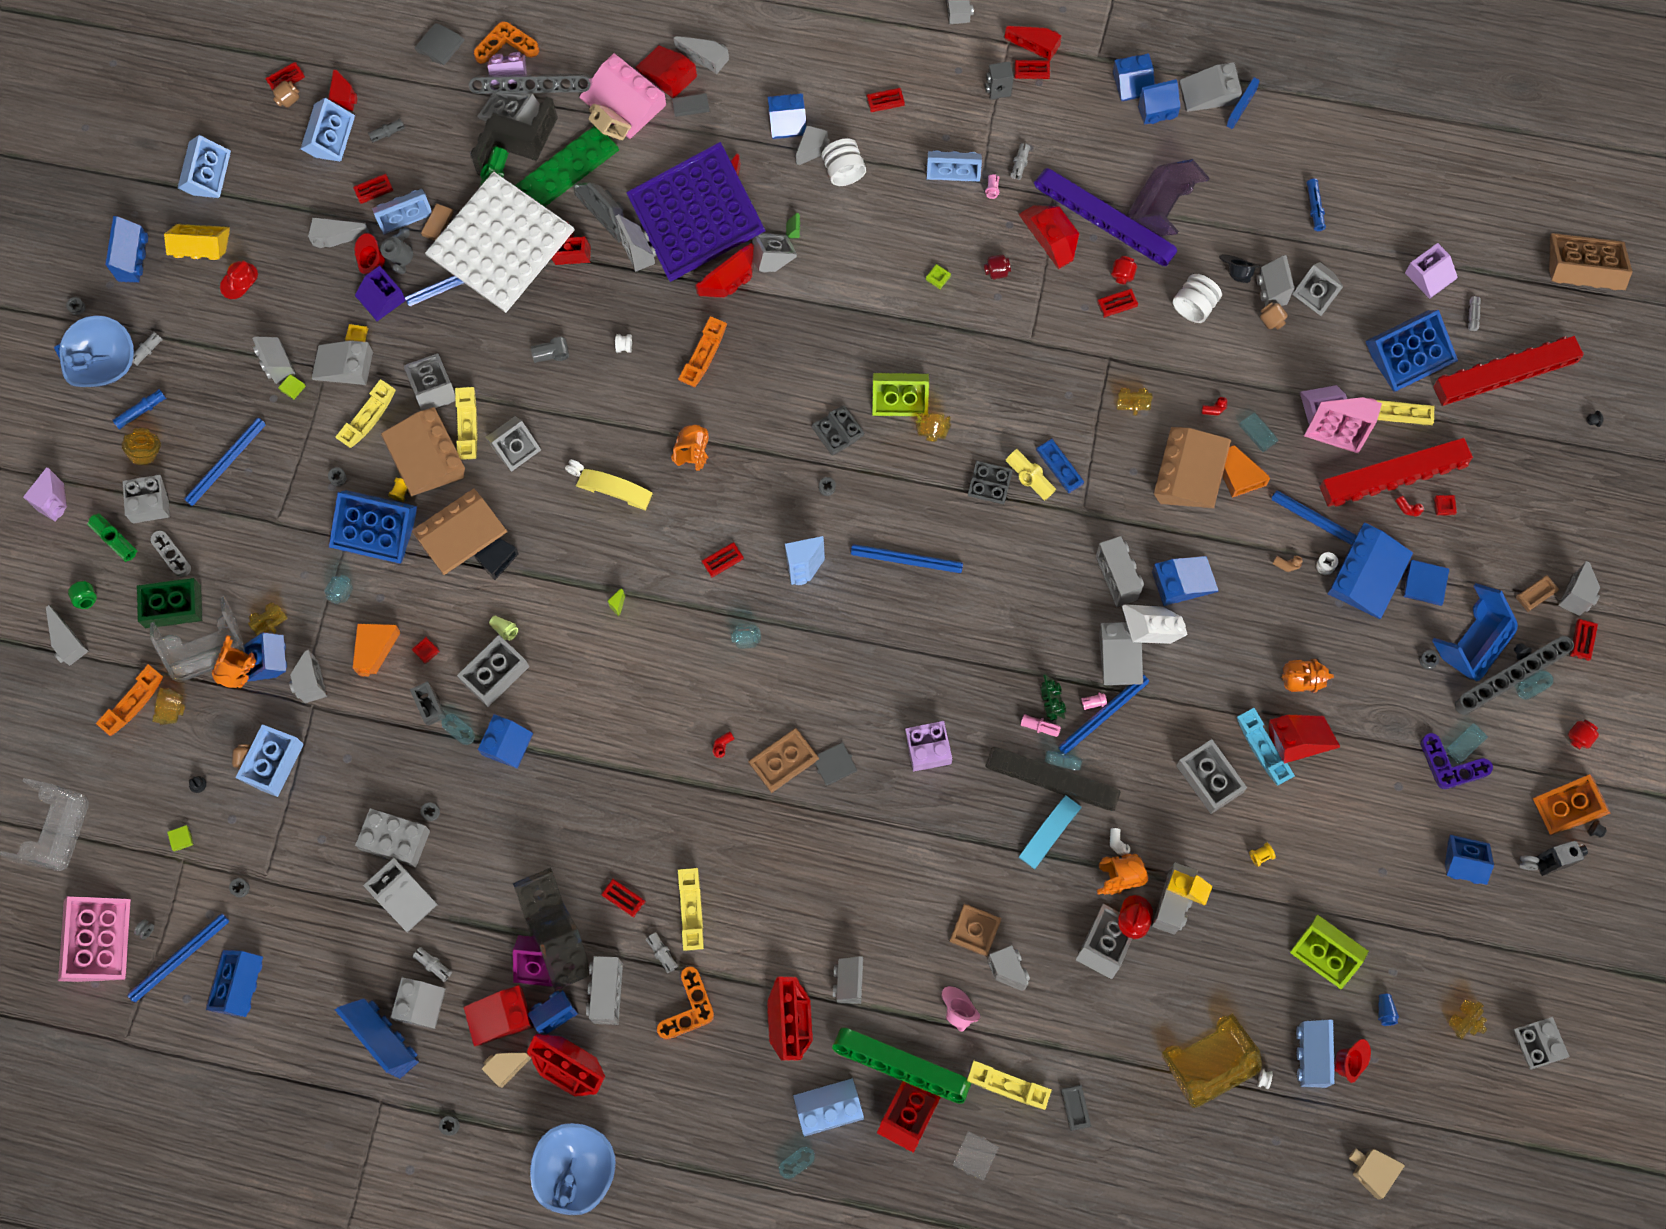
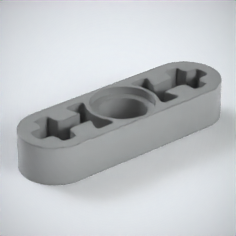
(171, 562)

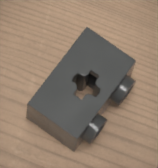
(999, 80)

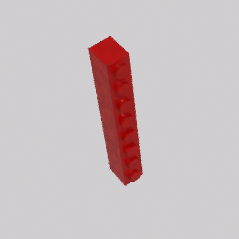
(1508, 370)
(1395, 472)

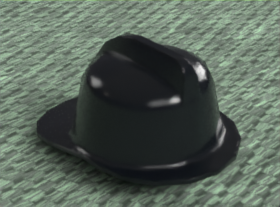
(1239, 268)

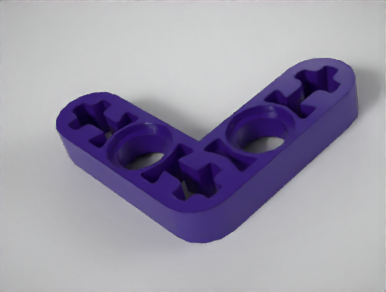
(1446, 769)

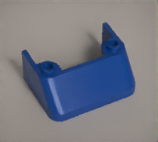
(1485, 638)

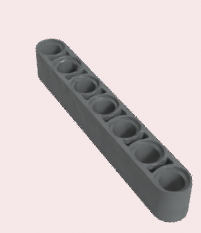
(522, 87)
(1520, 669)

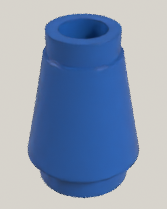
(1387, 1010)

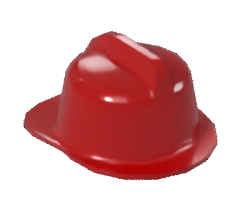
(368, 254)
(238, 279)
(1135, 917)
(1353, 1060)

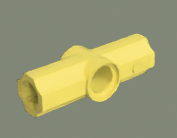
(1030, 474)

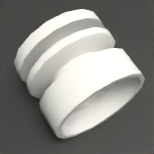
(843, 162)
(1197, 298)

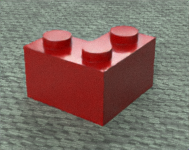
(573, 251)

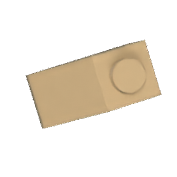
(504, 1066)

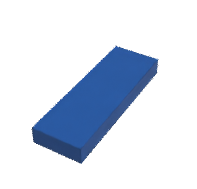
(1243, 102)
(1060, 466)

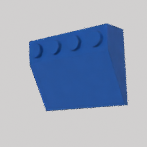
(1412, 349)
(372, 526)
(1371, 571)
(378, 1037)

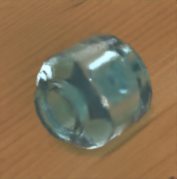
(338, 589)
(746, 636)

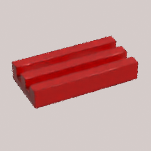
(1032, 72)
(294, 76)
(885, 102)
(373, 191)
(1106, 312)
(712, 573)
(1581, 654)
(636, 907)

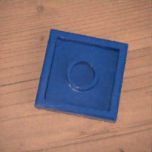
(1426, 582)

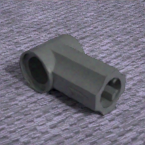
(555, 349)

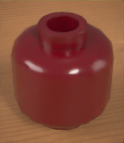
(997, 266)

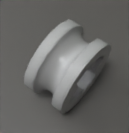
(1529, 862)

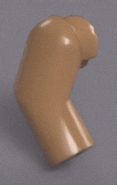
(1290, 565)

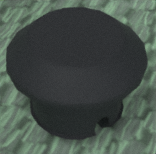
(1595, 419)
(1522, 651)
(197, 784)
(1597, 829)

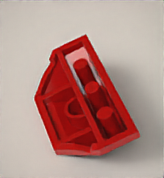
(1053, 232)
(729, 275)
(789, 1019)
(566, 1065)

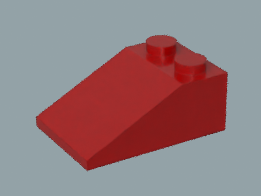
(668, 70)
(1301, 736)
(498, 1016)
(908, 1116)

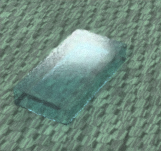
(1258, 432)
(1466, 743)

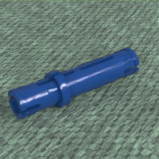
(1316, 207)
(140, 408)

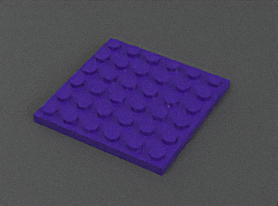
(695, 211)

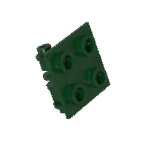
(1051, 692)

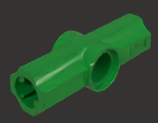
(495, 163)
(106, 531)

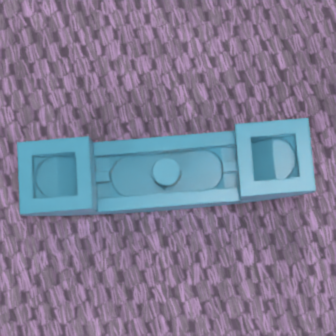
(1263, 747)
(1049, 832)

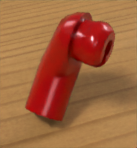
(1217, 408)
(1412, 510)
(720, 744)

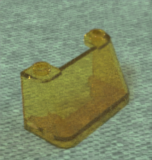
(1214, 1062)

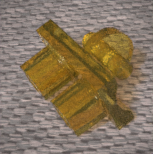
(1134, 401)
(267, 620)
(1473, 1013)

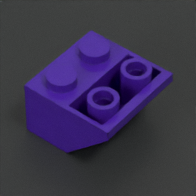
(379, 294)

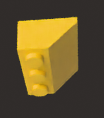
(196, 241)

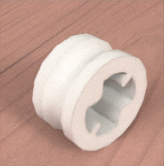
(574, 467)
(1264, 1078)

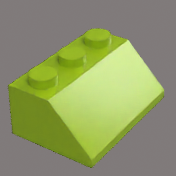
(900, 394)
(1329, 952)

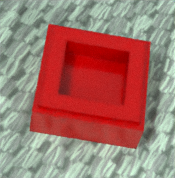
(1445, 505)
(425, 650)

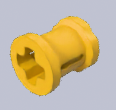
(398, 490)
(1262, 854)

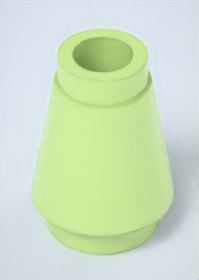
(504, 628)

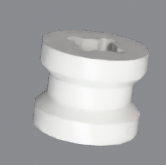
(623, 343)
(1324, 567)

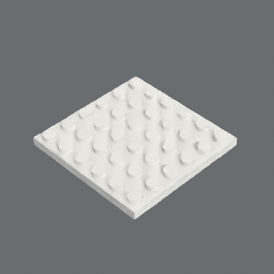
(499, 241)

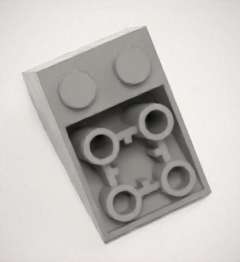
(400, 895)

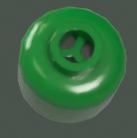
(82, 595)

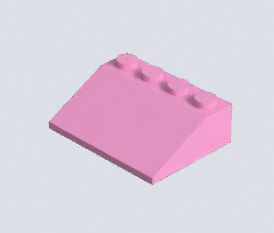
(625, 92)
(1344, 422)
(94, 939)

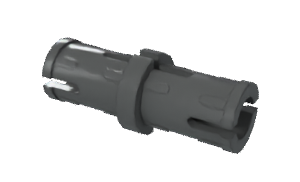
(386, 130)

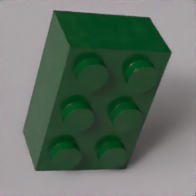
(169, 603)

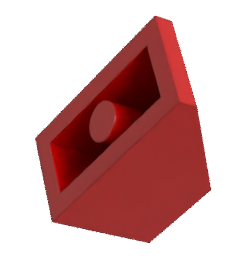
(342, 92)

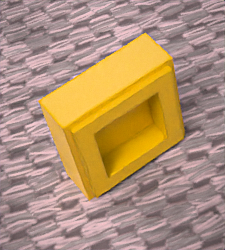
(356, 333)

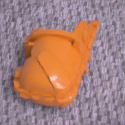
(695, 440)
(232, 666)
(1305, 675)
(1123, 873)

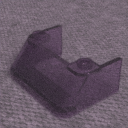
(1162, 192)

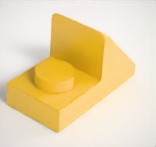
(1189, 887)

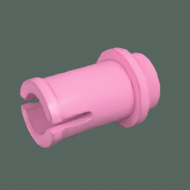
(992, 190)
(1094, 701)

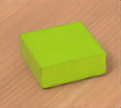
(938, 276)
(292, 387)
(180, 838)

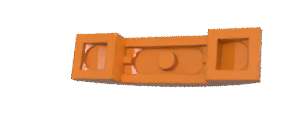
(704, 352)
(132, 702)

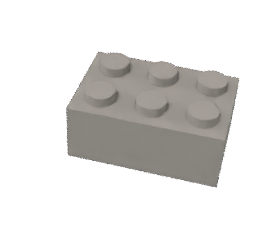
(1119, 571)
(493, 671)
(1211, 776)
(392, 838)
(1172, 907)
(605, 990)

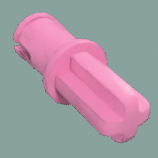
(1040, 725)

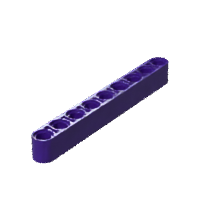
(1105, 217)

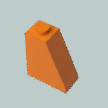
(1242, 473)
(373, 646)

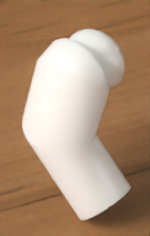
(1116, 844)

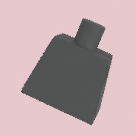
(428, 706)

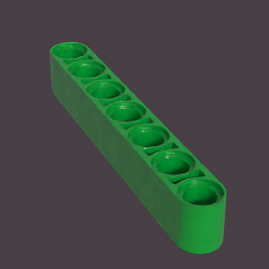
(901, 1065)

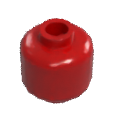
(1124, 270)
(1583, 734)

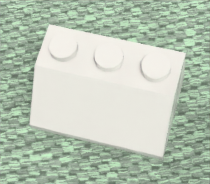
(1153, 624)

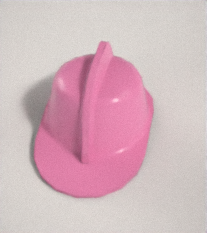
(960, 1009)

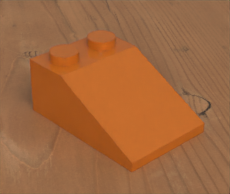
(1571, 805)

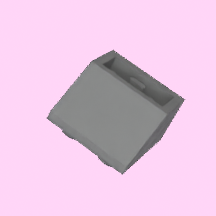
(273, 358)
(145, 499)
(1007, 968)
(1541, 1043)

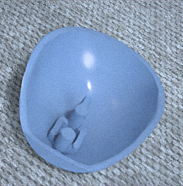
(95, 352)
(572, 1169)

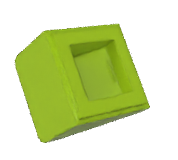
(616, 601)

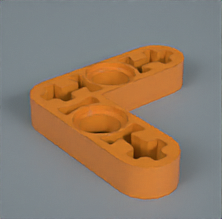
(502, 38)
(693, 1013)

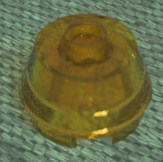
(932, 426)
(141, 446)
(168, 707)

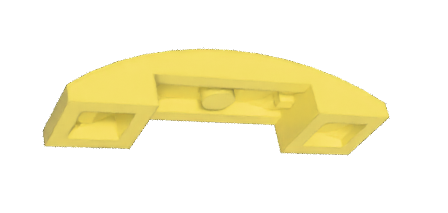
(368, 415)
(466, 422)
(615, 487)
(691, 909)
(1008, 1086)

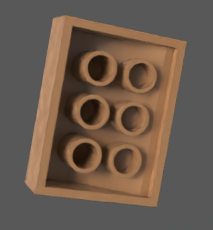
(1589, 262)
(423, 452)
(1191, 468)
(459, 531)

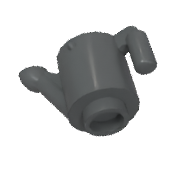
(398, 251)

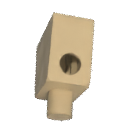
(602, 119)
(1375, 1171)

